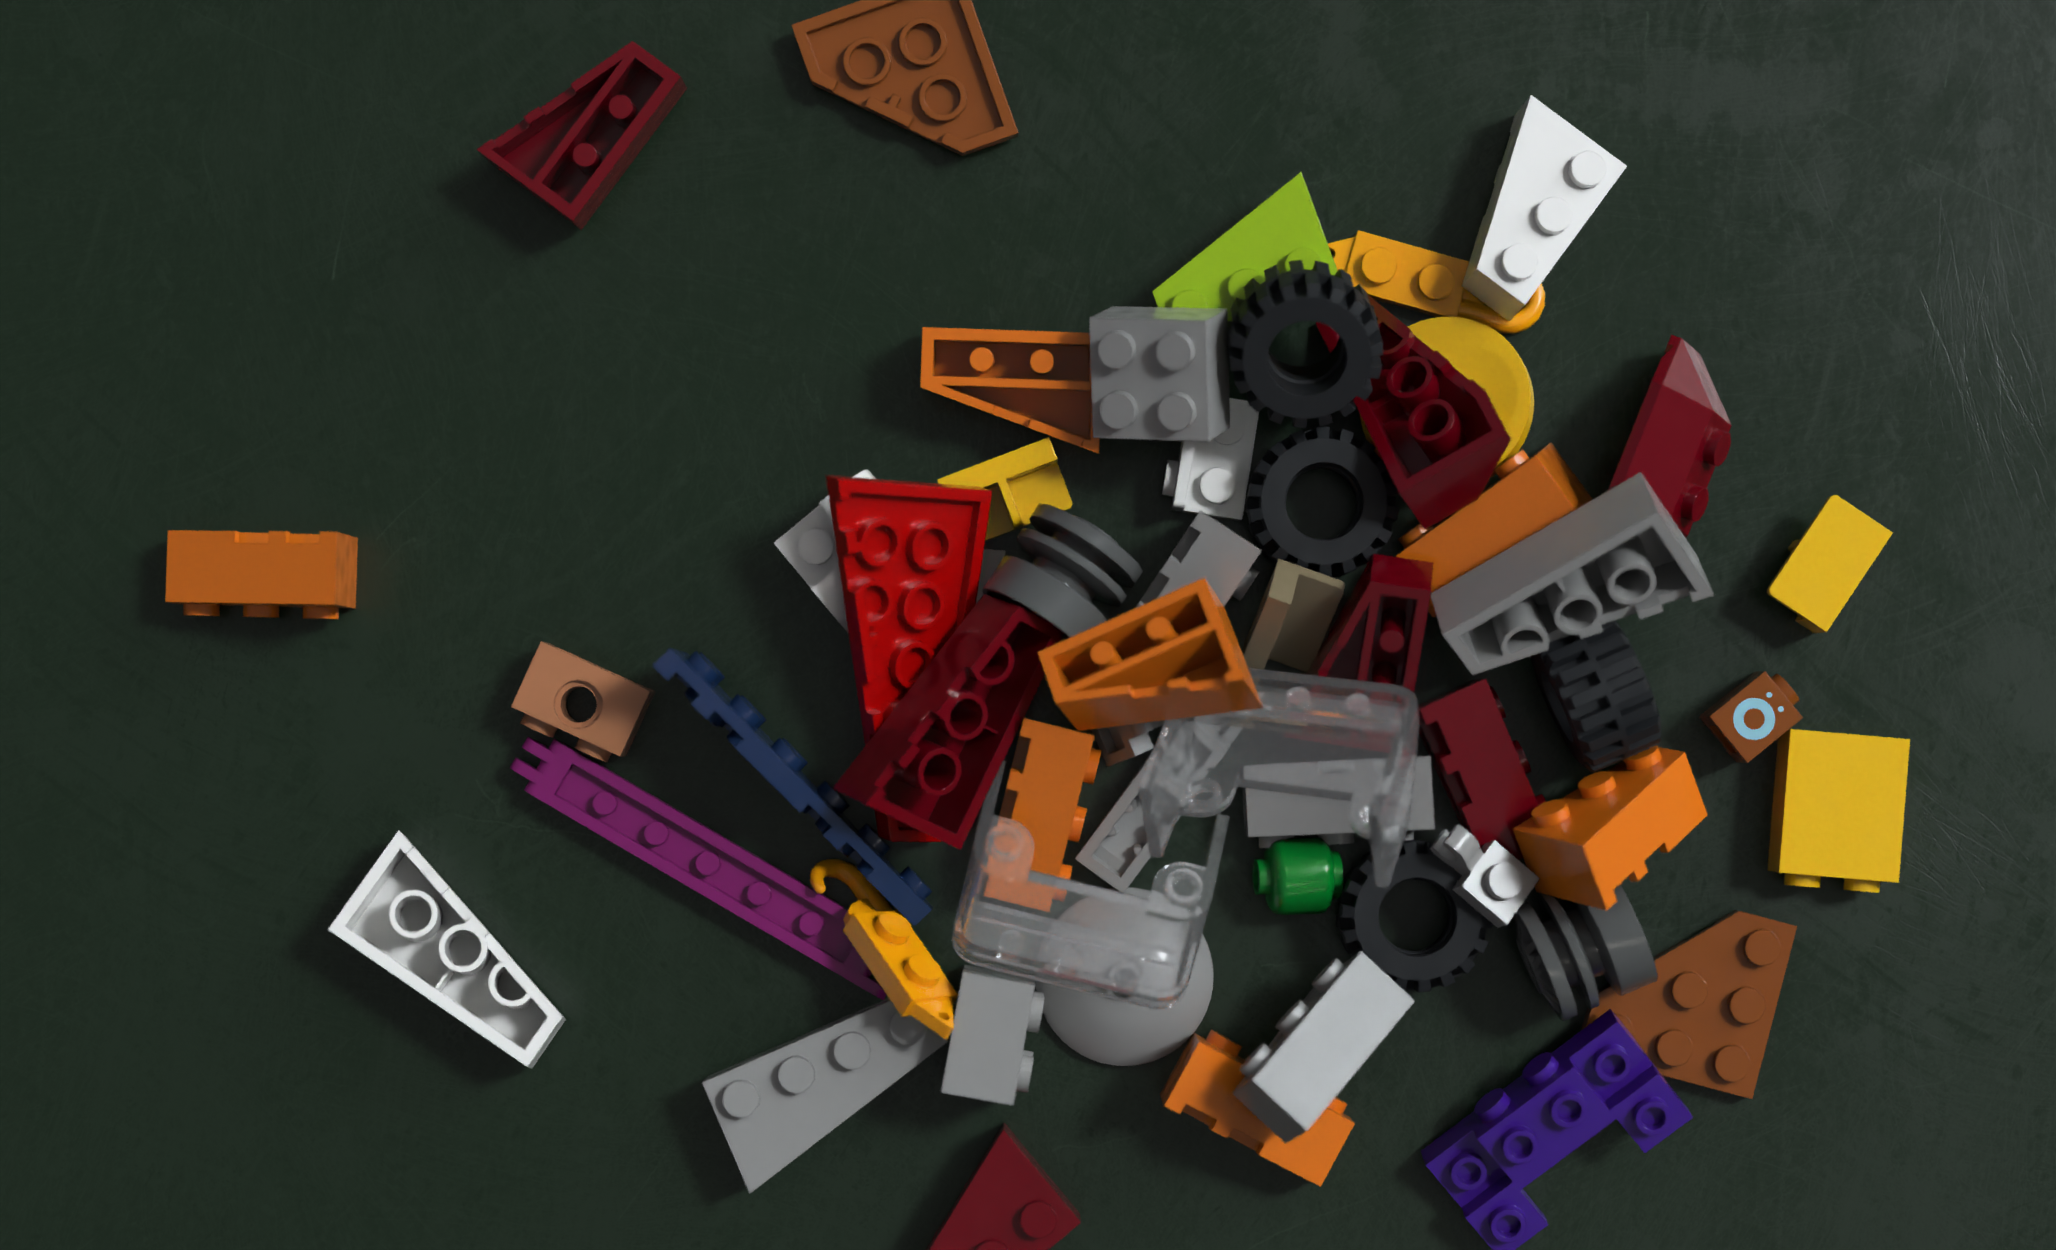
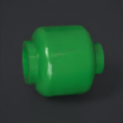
(1298, 876)

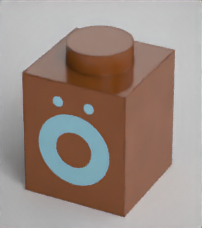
(1753, 715)

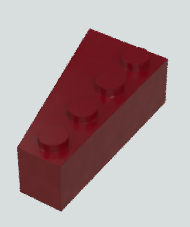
(955, 723)

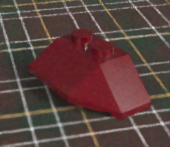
(1678, 435)

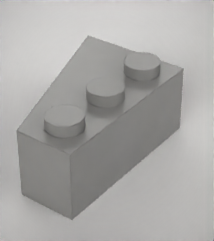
(1207, 552)
(1282, 815)
(1320, 1045)

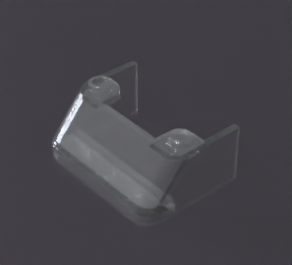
(1306, 740)
(1079, 931)

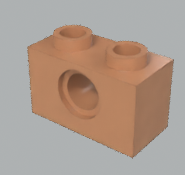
(558, 673)

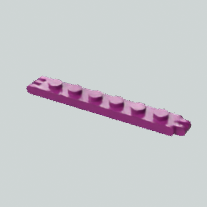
(694, 856)

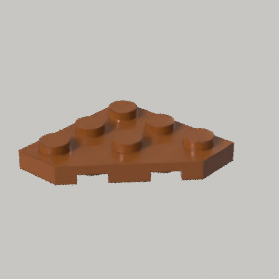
(912, 66)
(1710, 1003)

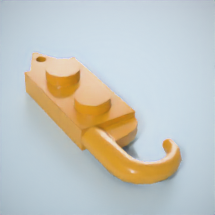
(1423, 281)
(891, 950)

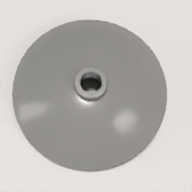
(1126, 1032)

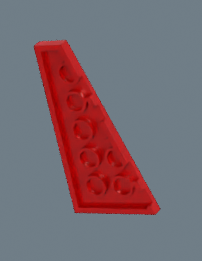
(907, 585)

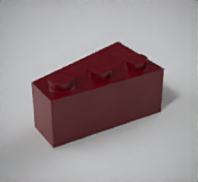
(588, 134)
(1380, 625)
(1478, 762)
(1007, 1204)

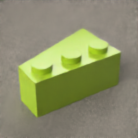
(1270, 235)

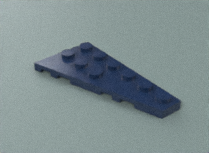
(782, 768)

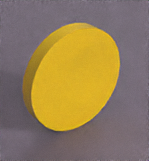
(1490, 362)

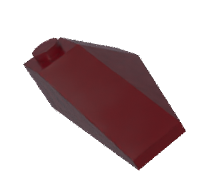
(1428, 423)

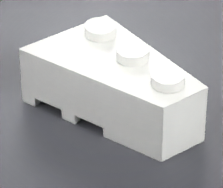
(1537, 207)

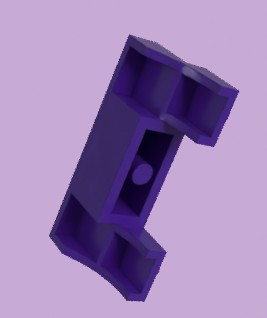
(1544, 1118)

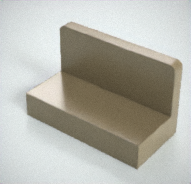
(1292, 617)

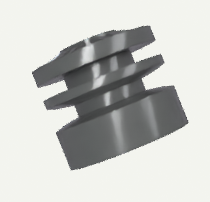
(1068, 571)
(1581, 945)

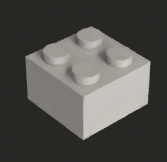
(1160, 373)
(990, 1035)

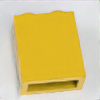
(1838, 808)

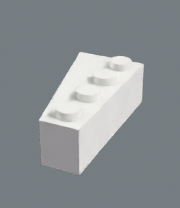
(436, 945)

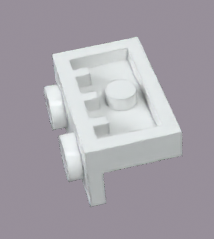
(1215, 472)

